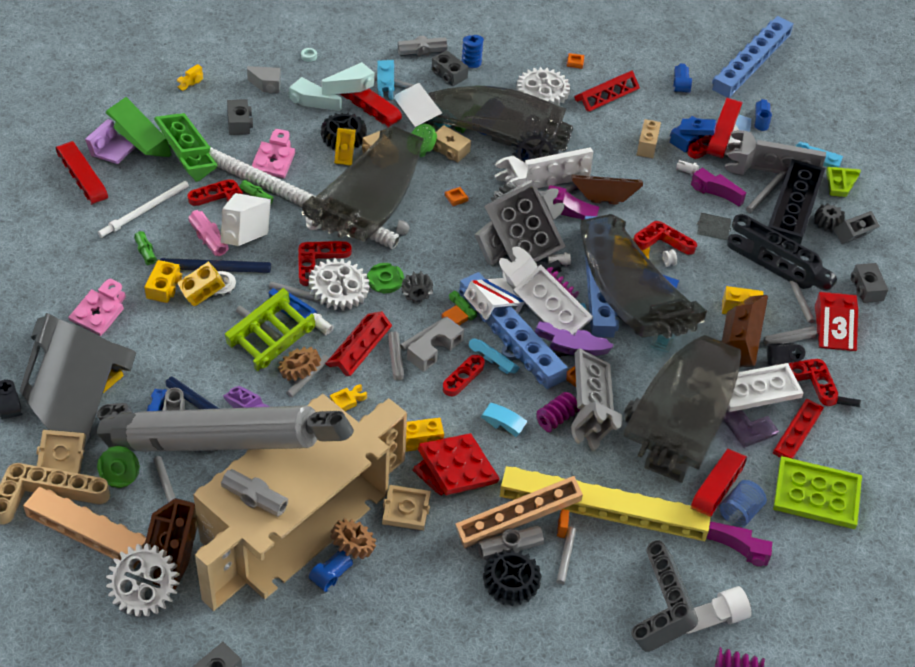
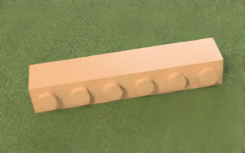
(519, 511)
(81, 524)

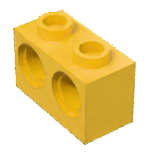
(163, 281)
(201, 284)
(423, 431)

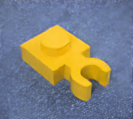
(193, 76)
(348, 399)

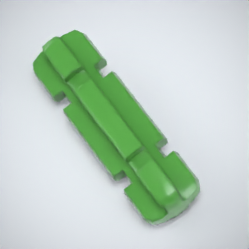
(463, 305)

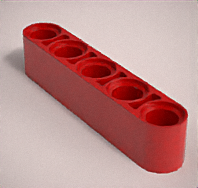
(375, 106)
(724, 128)
(82, 172)
(718, 482)

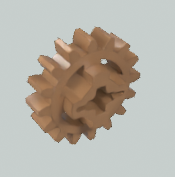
(299, 363)
(353, 538)

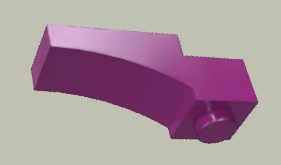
(719, 185)
(572, 206)
(754, 549)

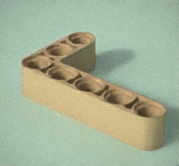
(28, 478)

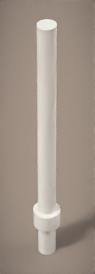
(115, 225)

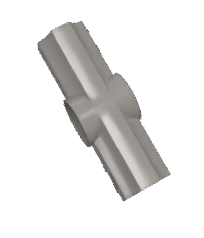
(422, 46)
(254, 492)
(521, 540)

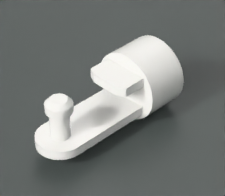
(729, 606)

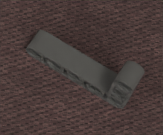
(679, 615)

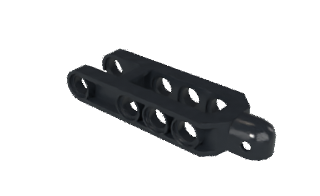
(756, 246)

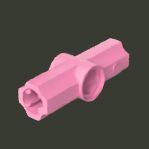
(208, 233)

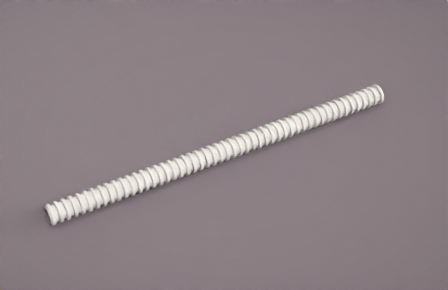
(283, 189)

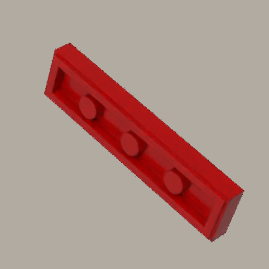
(798, 429)

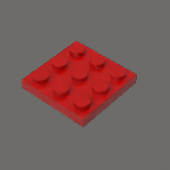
(458, 464)

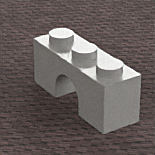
(445, 334)

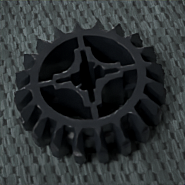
(344, 121)
(543, 140)
(511, 583)

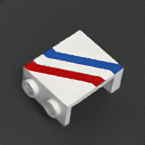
(492, 293)

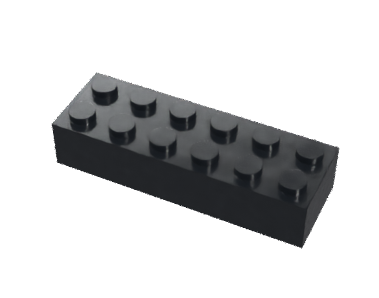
(796, 200)

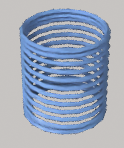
(737, 505)

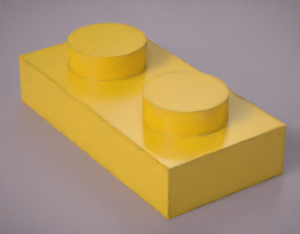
(344, 146)

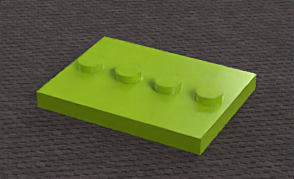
(818, 492)

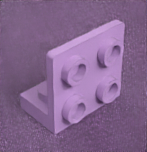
(107, 145)

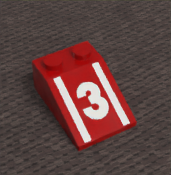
(837, 321)

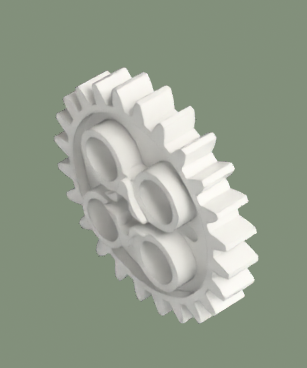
(544, 85)
(338, 284)
(150, 561)

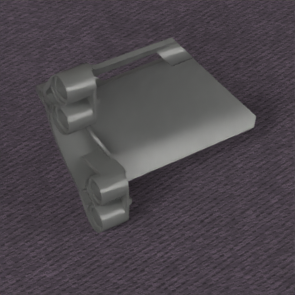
(70, 374)

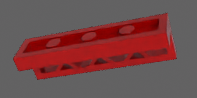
(604, 87)
(360, 343)

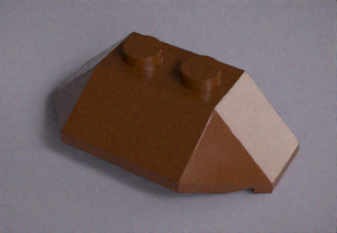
(606, 188)
(744, 328)
(174, 531)

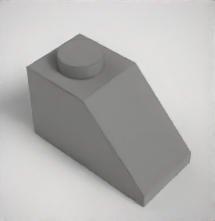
(265, 78)

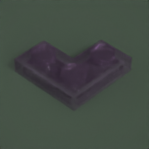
(747, 431)

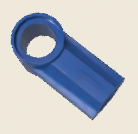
(682, 81)
(762, 115)
(327, 574)

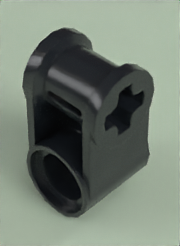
(782, 353)
(9, 400)

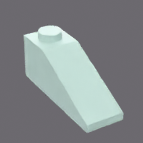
(349, 81)
(310, 95)

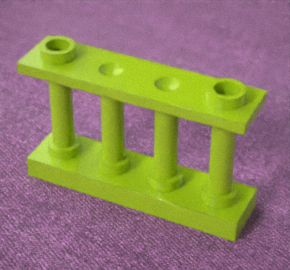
(264, 313)

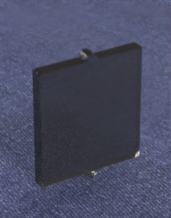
(714, 226)

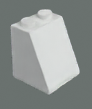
(244, 219)

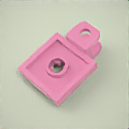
(277, 148)
(104, 301)

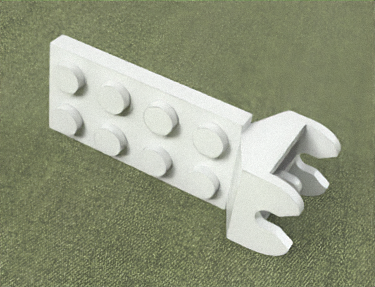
(546, 170)
(543, 293)
(764, 387)

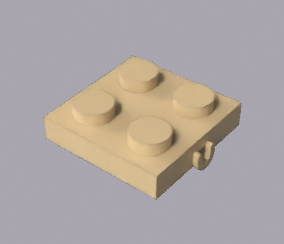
(61, 450)
(406, 507)

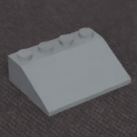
(525, 222)

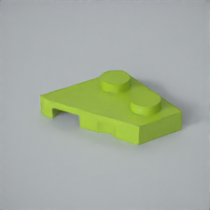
(841, 180)

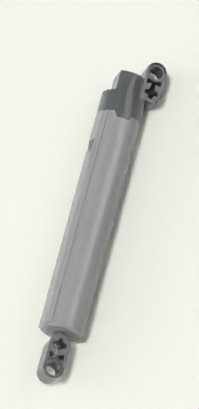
(220, 428)

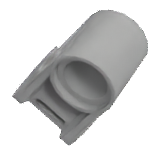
(170, 397)

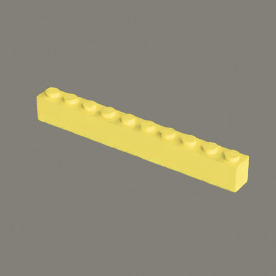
(614, 505)

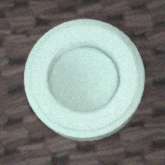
(308, 55)

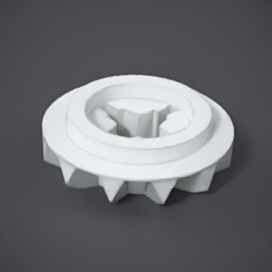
(229, 281)

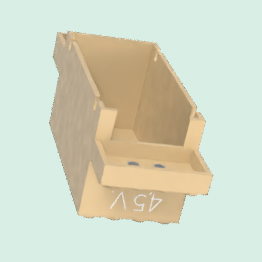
(321, 488)

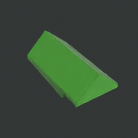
(138, 129)
(187, 144)

